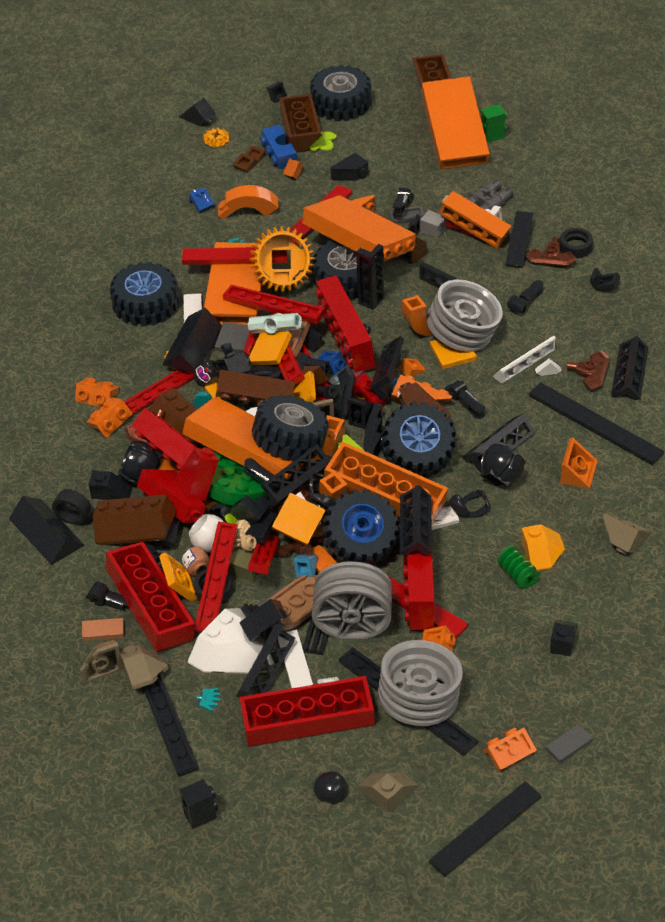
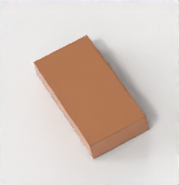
(102, 629)

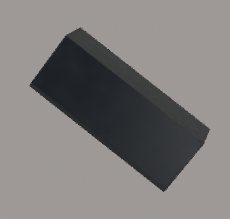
(193, 341)
(44, 529)

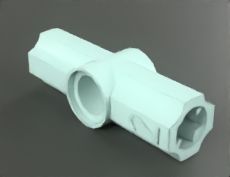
(283, 323)

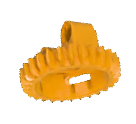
(299, 259)

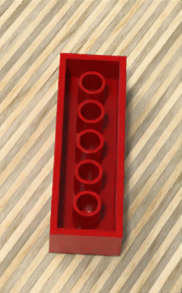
(345, 324)
(419, 588)
(149, 596)
(307, 711)

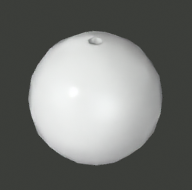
(203, 532)

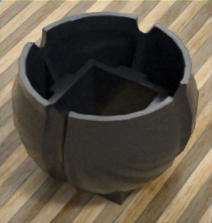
(137, 457)
(501, 465)

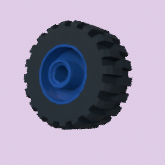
(360, 528)

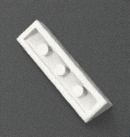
(525, 360)

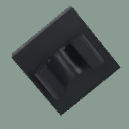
(276, 91)

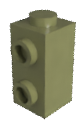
(239, 565)

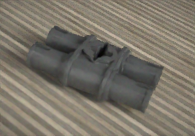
(487, 197)

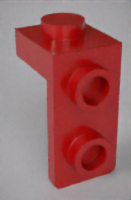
(362, 384)

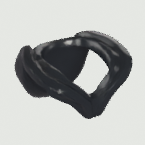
(320, 500)
(459, 506)

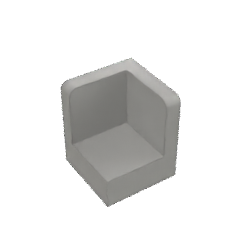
(433, 224)

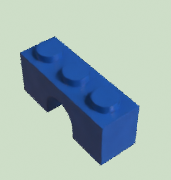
(275, 145)

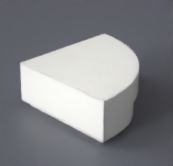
(548, 368)

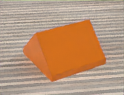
(578, 465)

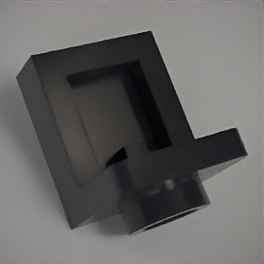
(604, 282)

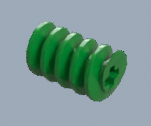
(518, 567)

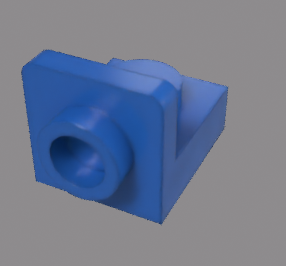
(201, 199)
(335, 359)

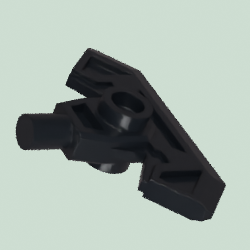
(340, 392)

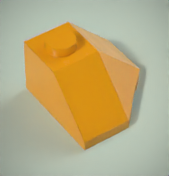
(541, 546)

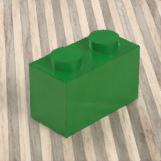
(493, 123)

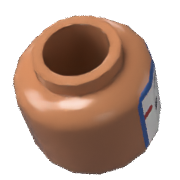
(195, 560)

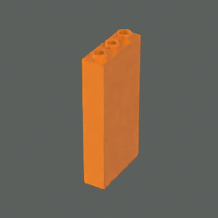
(455, 123)
(358, 227)
(220, 280)
(230, 434)

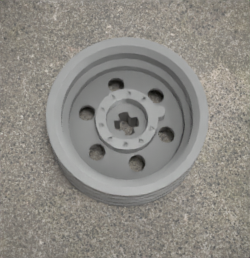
(464, 315)
(352, 600)
(427, 689)

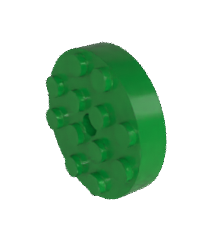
(230, 486)

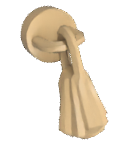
(244, 541)

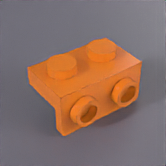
(94, 392)
(109, 416)

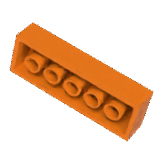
(375, 474)

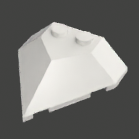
(225, 646)

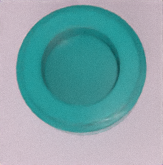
(202, 398)

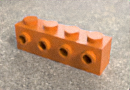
(458, 208)

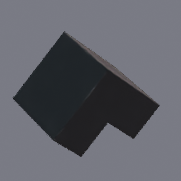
(249, 509)

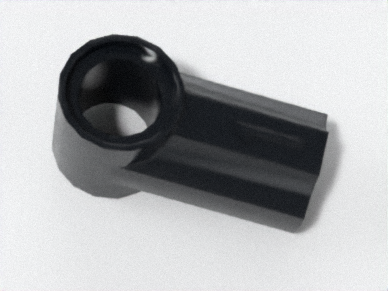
(305, 360)

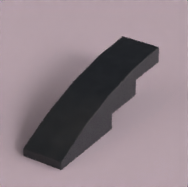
(519, 239)
(374, 430)

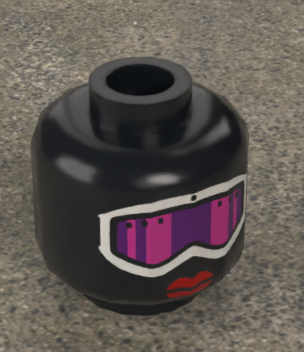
(207, 372)

